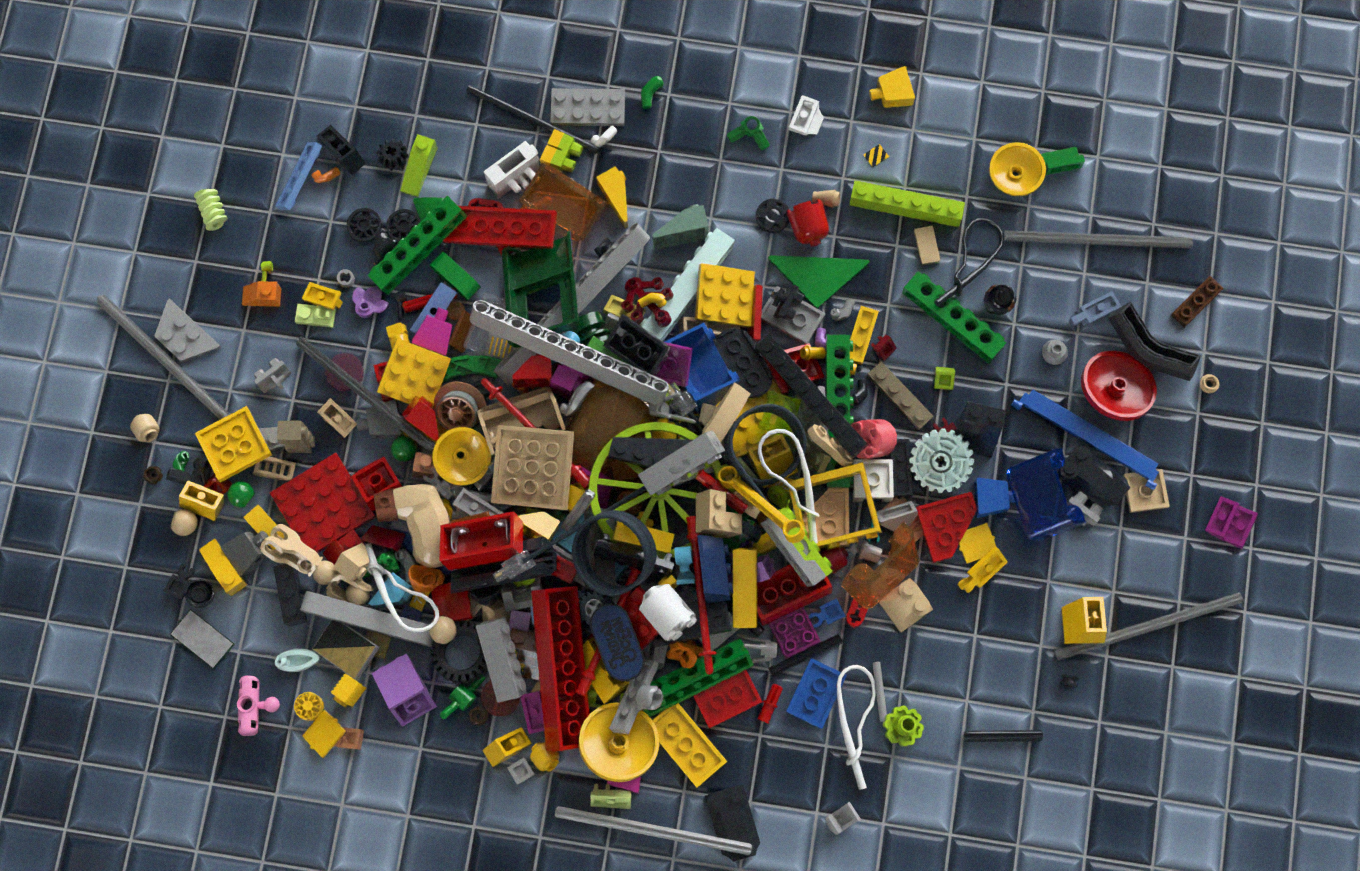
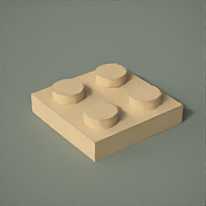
(1143, 498)

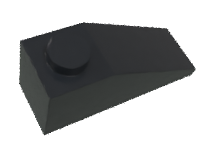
(341, 149)

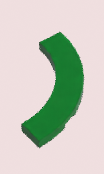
(471, 365)

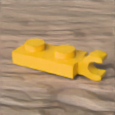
(983, 570)

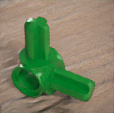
(743, 130)
(387, 561)

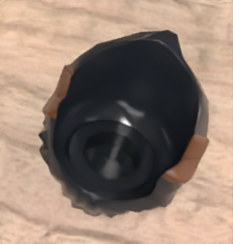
(999, 299)

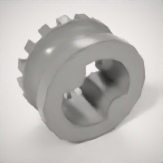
(343, 283)

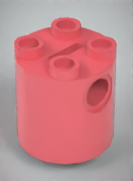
(878, 435)

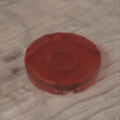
(497, 708)

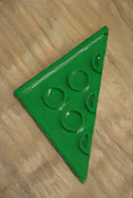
(817, 276)

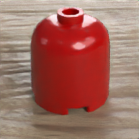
(809, 222)

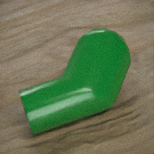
(181, 460)

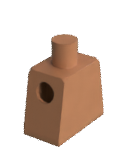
(422, 465)

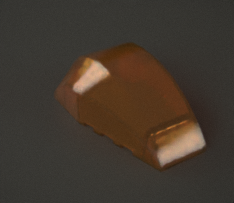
(600, 418)

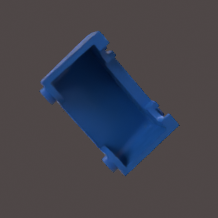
(708, 373)

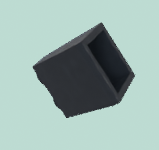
(981, 427)

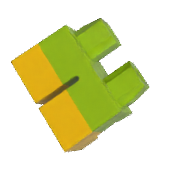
(559, 150)

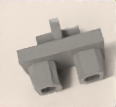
(273, 376)
(1091, 515)

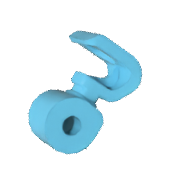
(684, 558)

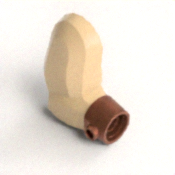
(424, 514)

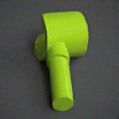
(266, 266)

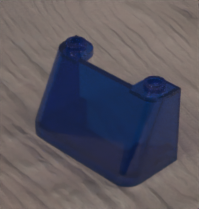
(1041, 496)

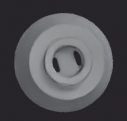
(1054, 352)

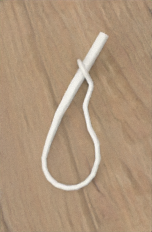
(809, 509)
(377, 571)
(854, 754)

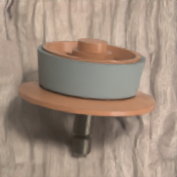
(458, 405)

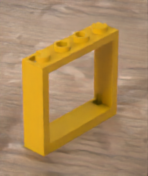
(834, 475)

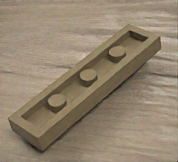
(900, 395)

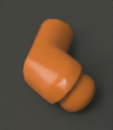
(326, 177)

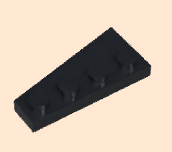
(643, 451)

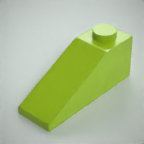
(418, 165)

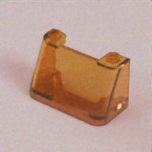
(575, 205)
(872, 586)

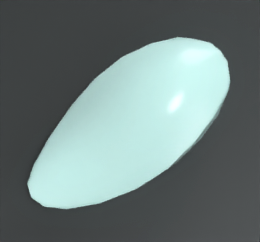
(296, 660)

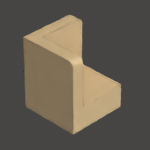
(495, 611)

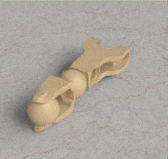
(295, 553)

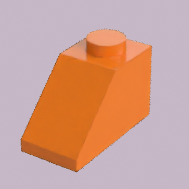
(262, 294)

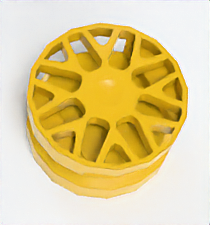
(308, 706)

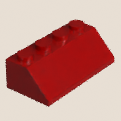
(786, 593)

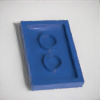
(815, 694)

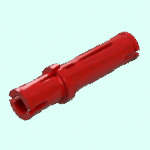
(714, 484)

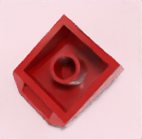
(374, 479)

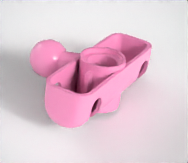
(247, 693)

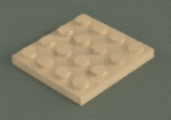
(532, 467)

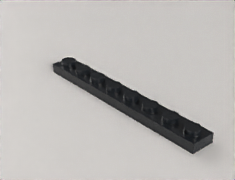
(811, 396)

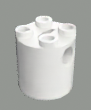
(667, 611)

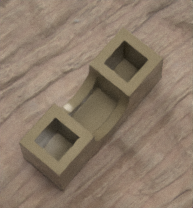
(295, 437)

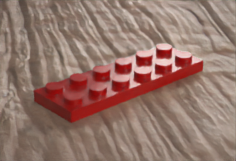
(505, 227)

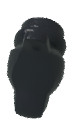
(382, 246)

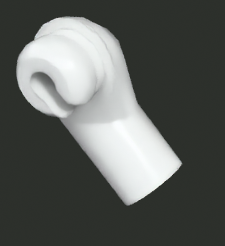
(604, 138)

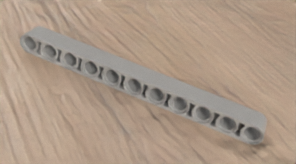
(587, 288)
(568, 352)

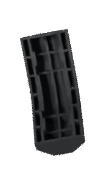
(1148, 349)

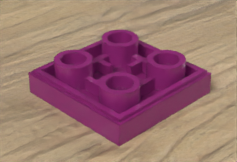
(794, 632)

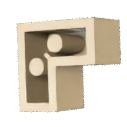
(712, 515)

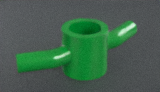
(462, 697)

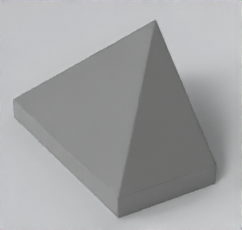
(895, 515)

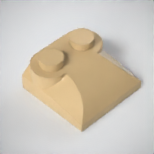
(906, 605)

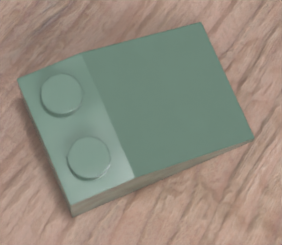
(684, 228)

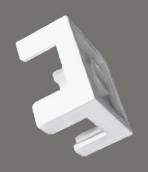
(879, 477)

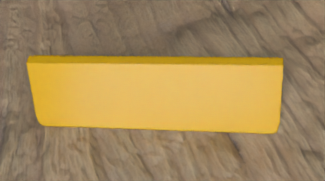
(745, 588)

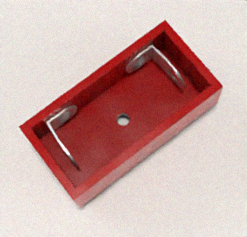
(464, 540)

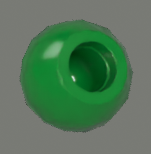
(404, 448)
(240, 494)

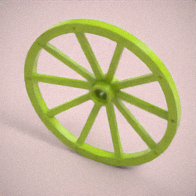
(594, 481)

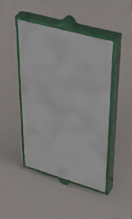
(202, 639)

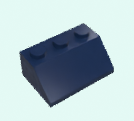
(715, 569)

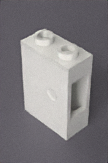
(513, 169)

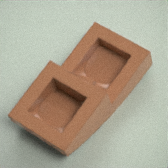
(351, 739)

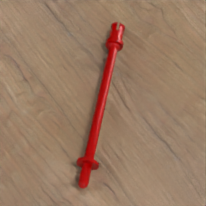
(576, 470)
(693, 539)
(588, 675)

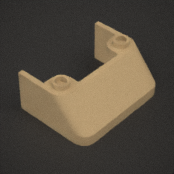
(537, 406)

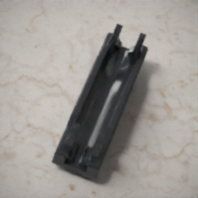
(631, 556)

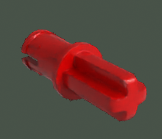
(770, 703)

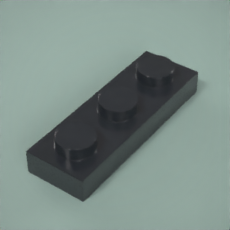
(901, 469)

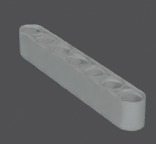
(364, 618)

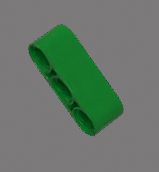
(454, 275)

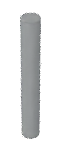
(879, 690)

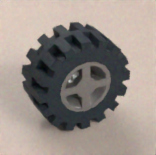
(589, 598)

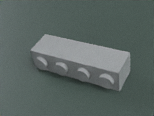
(501, 659)

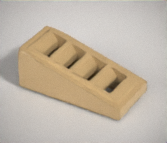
(264, 473)

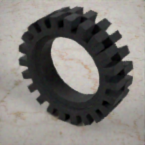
(455, 675)

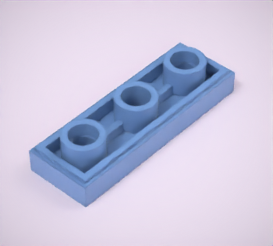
(441, 298)

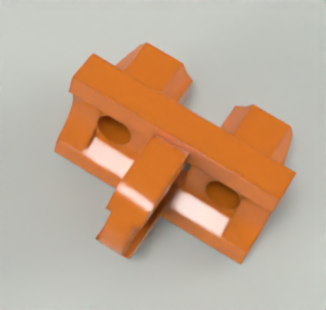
(691, 649)

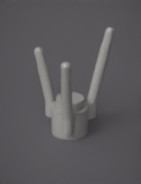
(663, 410)
(767, 648)

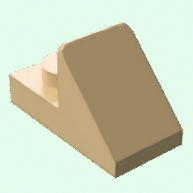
(337, 418)

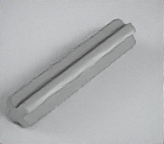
(578, 510)

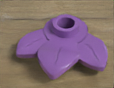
(371, 299)

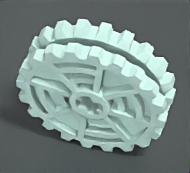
(928, 467)

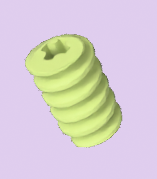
(210, 208)

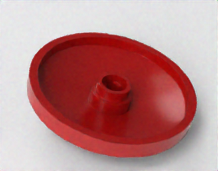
(1118, 385)

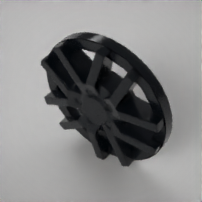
(403, 225)

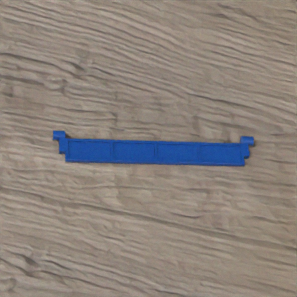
(1090, 434)

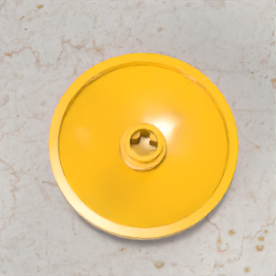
(618, 755)

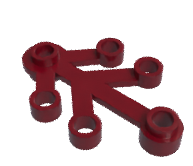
(635, 286)

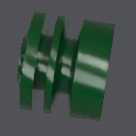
(589, 326)

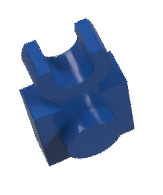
(830, 613)

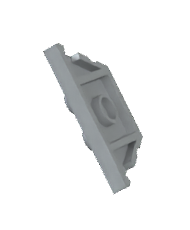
(182, 334)

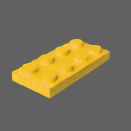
(687, 745)

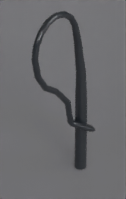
(960, 284)

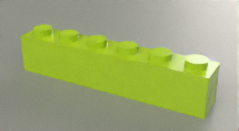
(907, 203)

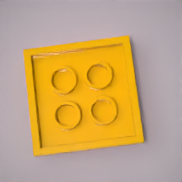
(724, 295)
(412, 373)
(233, 444)

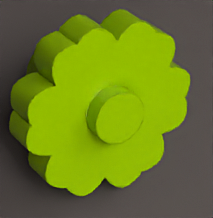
(903, 726)

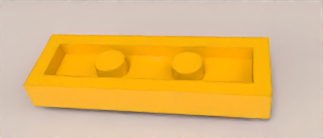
(862, 333)

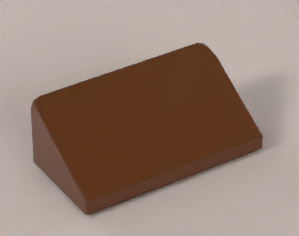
(460, 332)

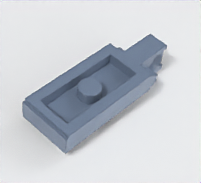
(1095, 310)

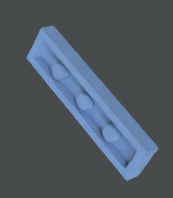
(309, 155)

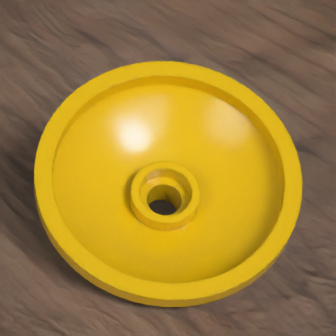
(1020, 159)
(469, 467)

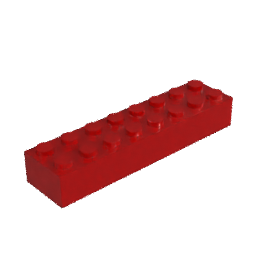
(560, 665)

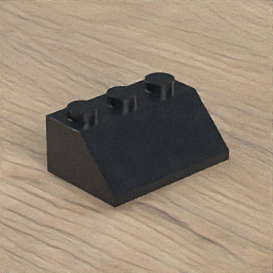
(637, 346)

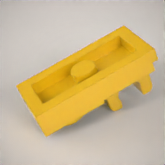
(322, 296)

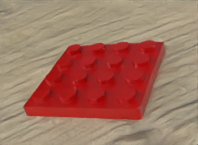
(322, 503)

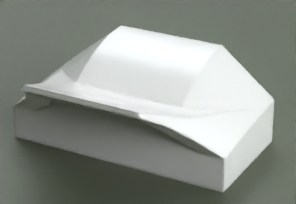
(807, 117)

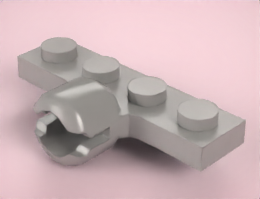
(637, 696)

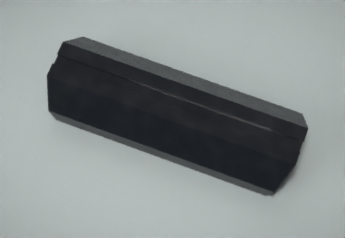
(482, 575)

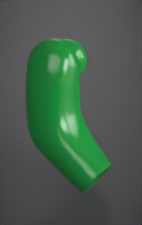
(649, 89)

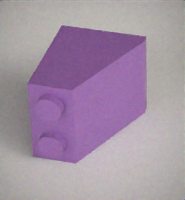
(403, 690)

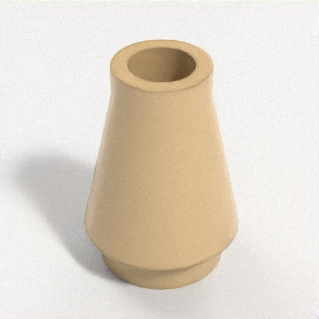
(829, 198)

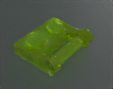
(789, 403)

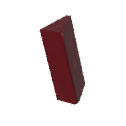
(383, 538)

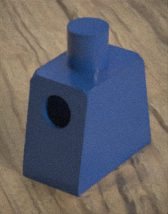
(991, 497)

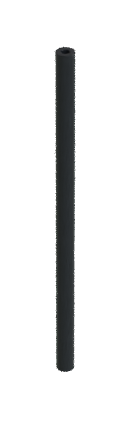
(526, 116)

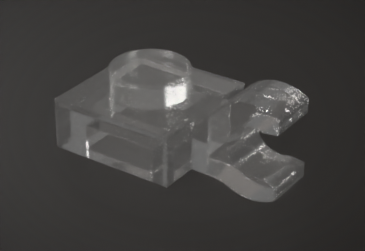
(443, 487)

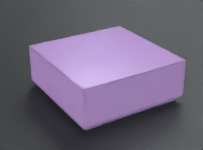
(520, 620)

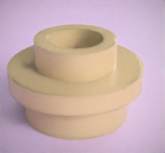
(1209, 378)

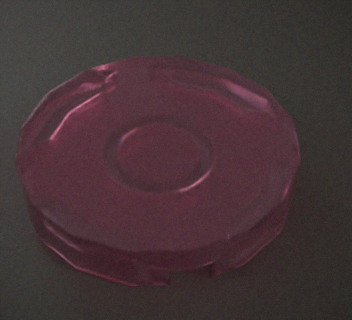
(351, 365)

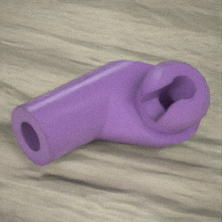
(820, 337)

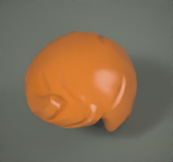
(424, 578)

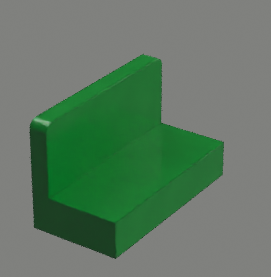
(1062, 160)

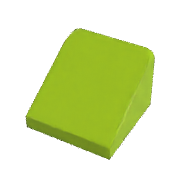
(944, 378)

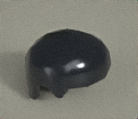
(199, 593)

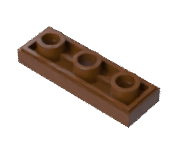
(1190, 308)

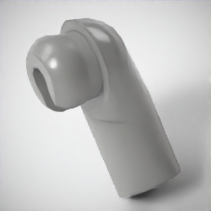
(843, 313)

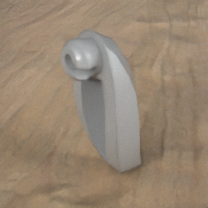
(576, 399)

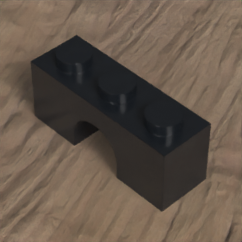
(288, 590)

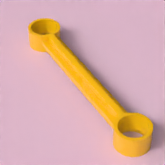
(761, 504)

